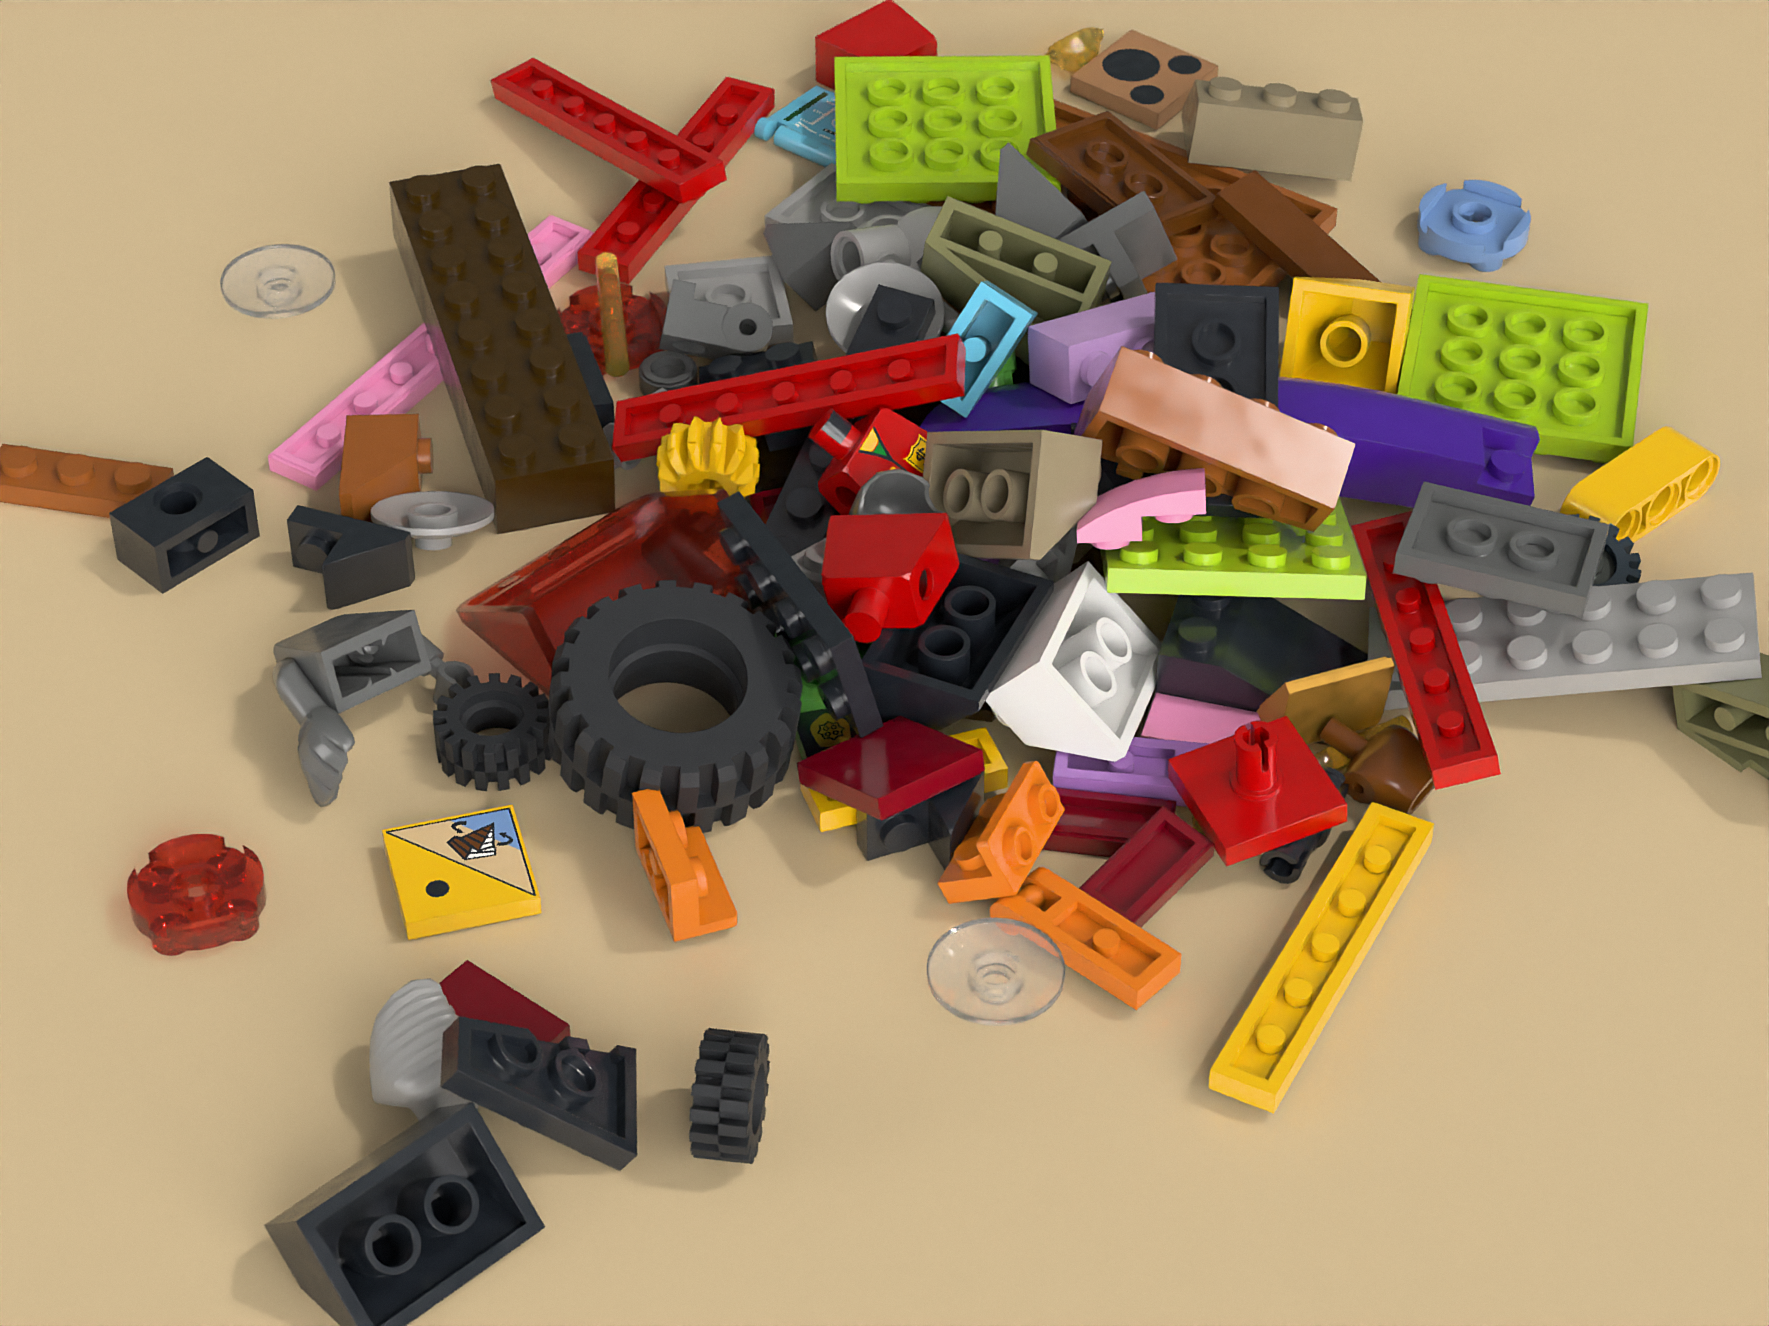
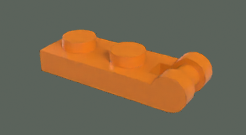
(1093, 937)

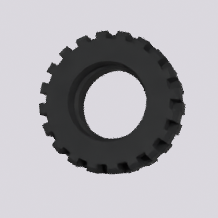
(688, 641)

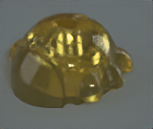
(1076, 49)

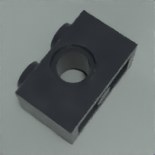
(184, 524)

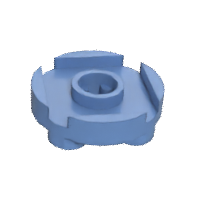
(1449, 230)

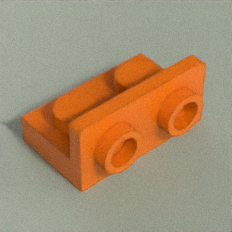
(1004, 839)
(680, 870)

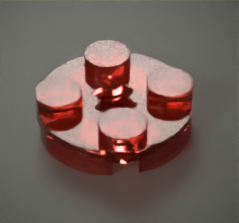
(642, 322)
(184, 923)

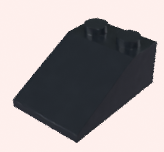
(1243, 650)

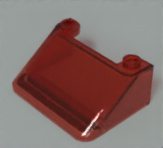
(638, 543)

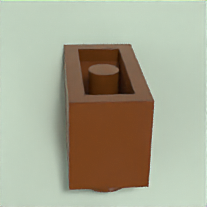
(381, 460)

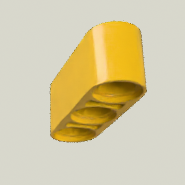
(1645, 484)

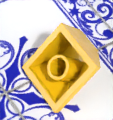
(1347, 332)

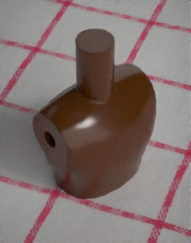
(1384, 768)

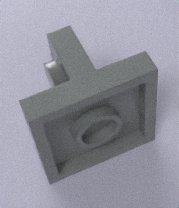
(1130, 239)

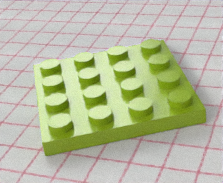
(935, 124)
(1531, 360)
(1239, 559)

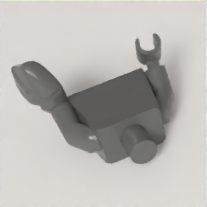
(344, 666)

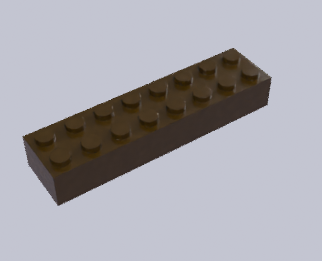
(502, 349)

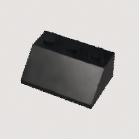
(961, 650)
(407, 1222)

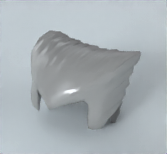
(409, 1049)

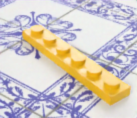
(1320, 958)

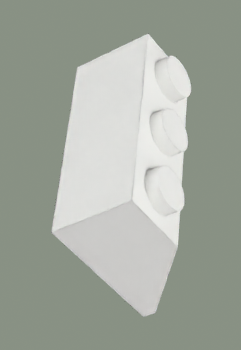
(1080, 672)

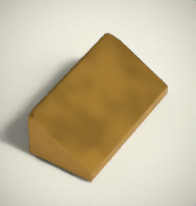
(1349, 694)

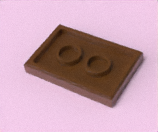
(1111, 163)

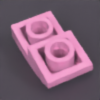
(1119, 512)

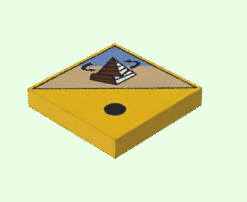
(461, 872)

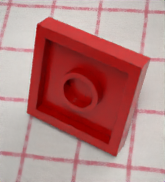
(1257, 790)

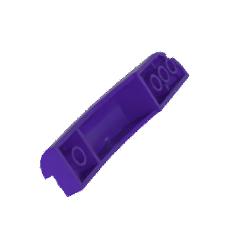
(1394, 436)

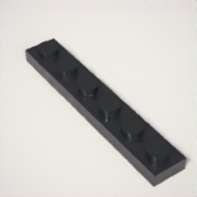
(801, 510)

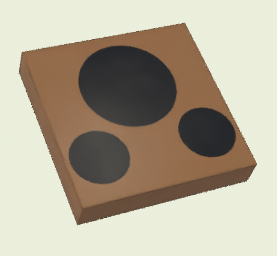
(1141, 78)

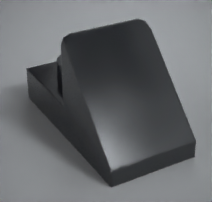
(352, 554)
(936, 821)

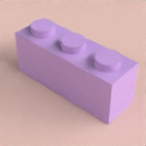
(1076, 349)

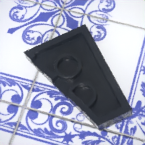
(549, 1087)

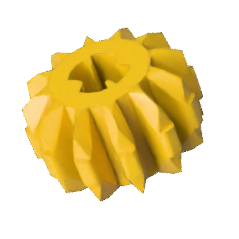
(708, 458)

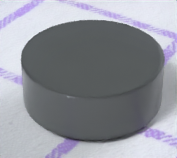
(667, 371)

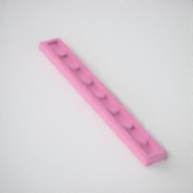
(402, 375)

